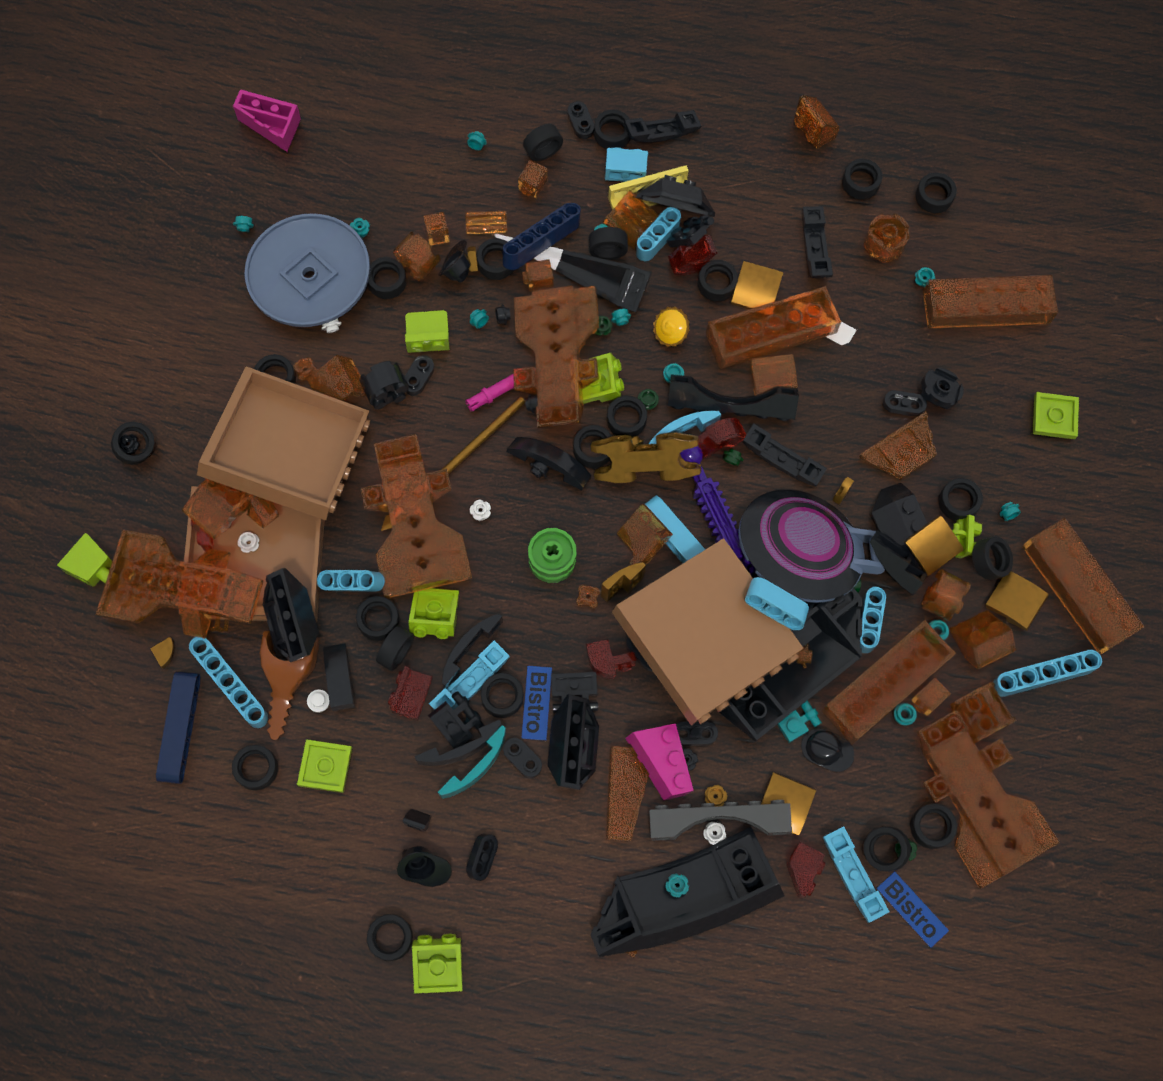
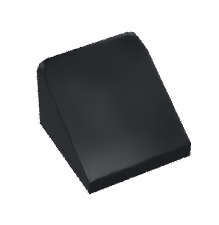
(417, 820)

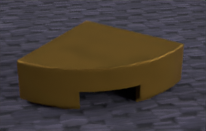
(472, 258)
(845, 486)
(163, 652)

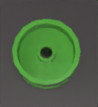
(562, 551)

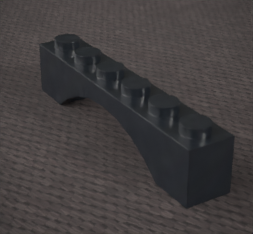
(777, 402)

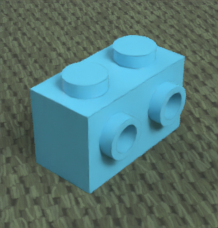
(625, 164)

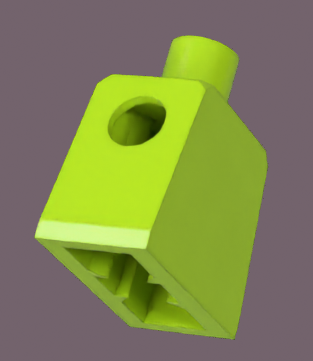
(86, 562)

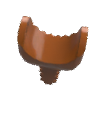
(284, 680)

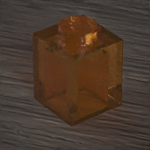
(532, 179)
(436, 228)
(538, 275)
(930, 697)

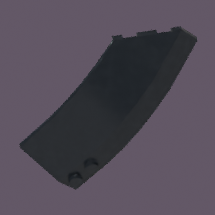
(834, 636)
(722, 883)

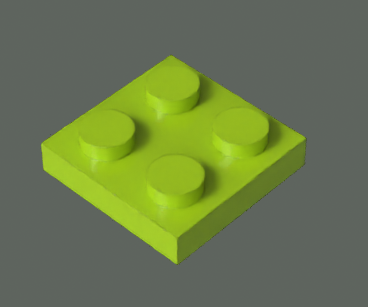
(1055, 415)
(324, 766)

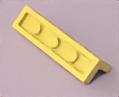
(614, 198)

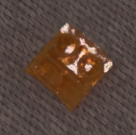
(983, 712)

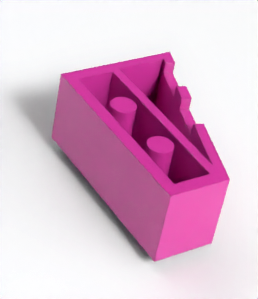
(268, 117)
(664, 759)

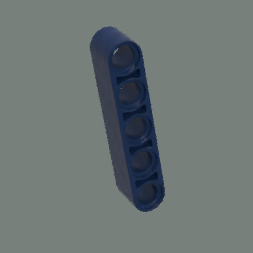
(541, 236)
(178, 727)

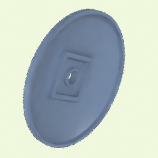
(301, 245)

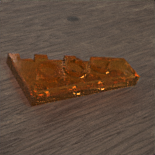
(625, 792)

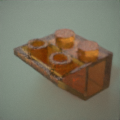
(815, 121)
(983, 639)

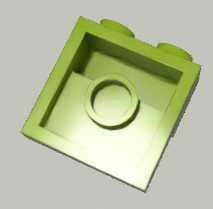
(608, 383)
(434, 613)
(437, 964)

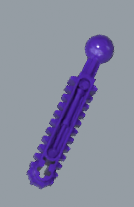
(714, 508)

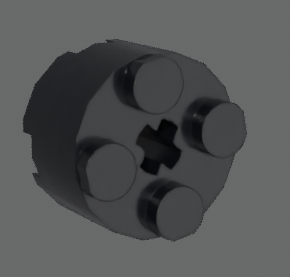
(384, 384)

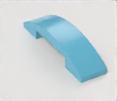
(699, 419)
(474, 677)
(854, 875)

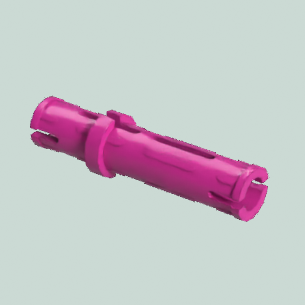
(487, 395)

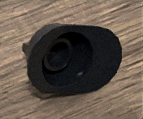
(456, 263)
(827, 750)
(423, 867)

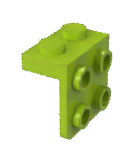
(427, 331)

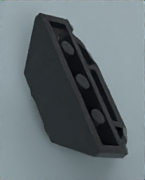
(676, 195)
(898, 515)
(289, 615)
(573, 743)

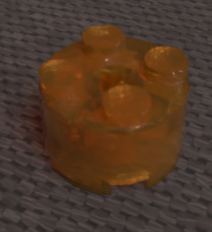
(887, 237)
(416, 255)
(945, 595)

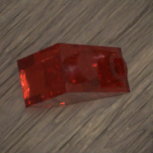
(803, 867)

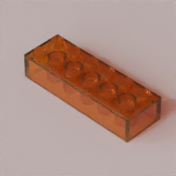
(990, 301)
(773, 327)
(1082, 586)
(888, 682)

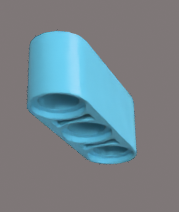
(655, 242)
(341, 580)
(777, 603)
(876, 611)

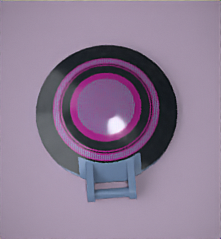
(805, 545)

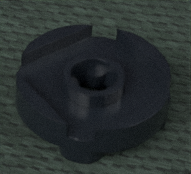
(932, 392)

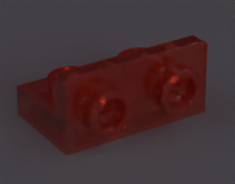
(410, 693)

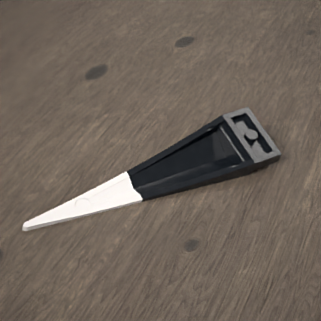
(613, 280)

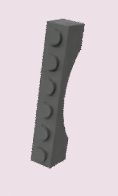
(769, 818)

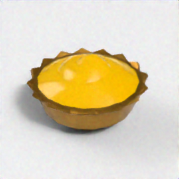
(671, 326)

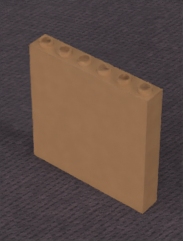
(284, 443)
(287, 542)
(704, 634)

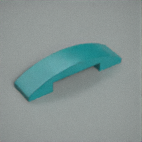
(455, 786)

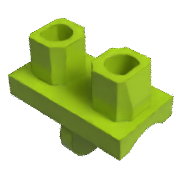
(965, 530)

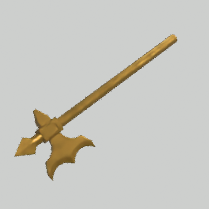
(474, 444)

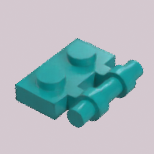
(794, 726)

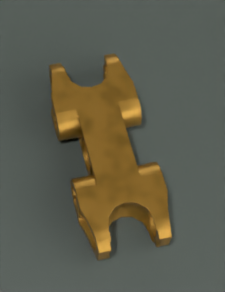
(660, 457)

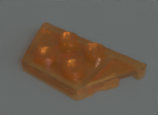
(903, 449)

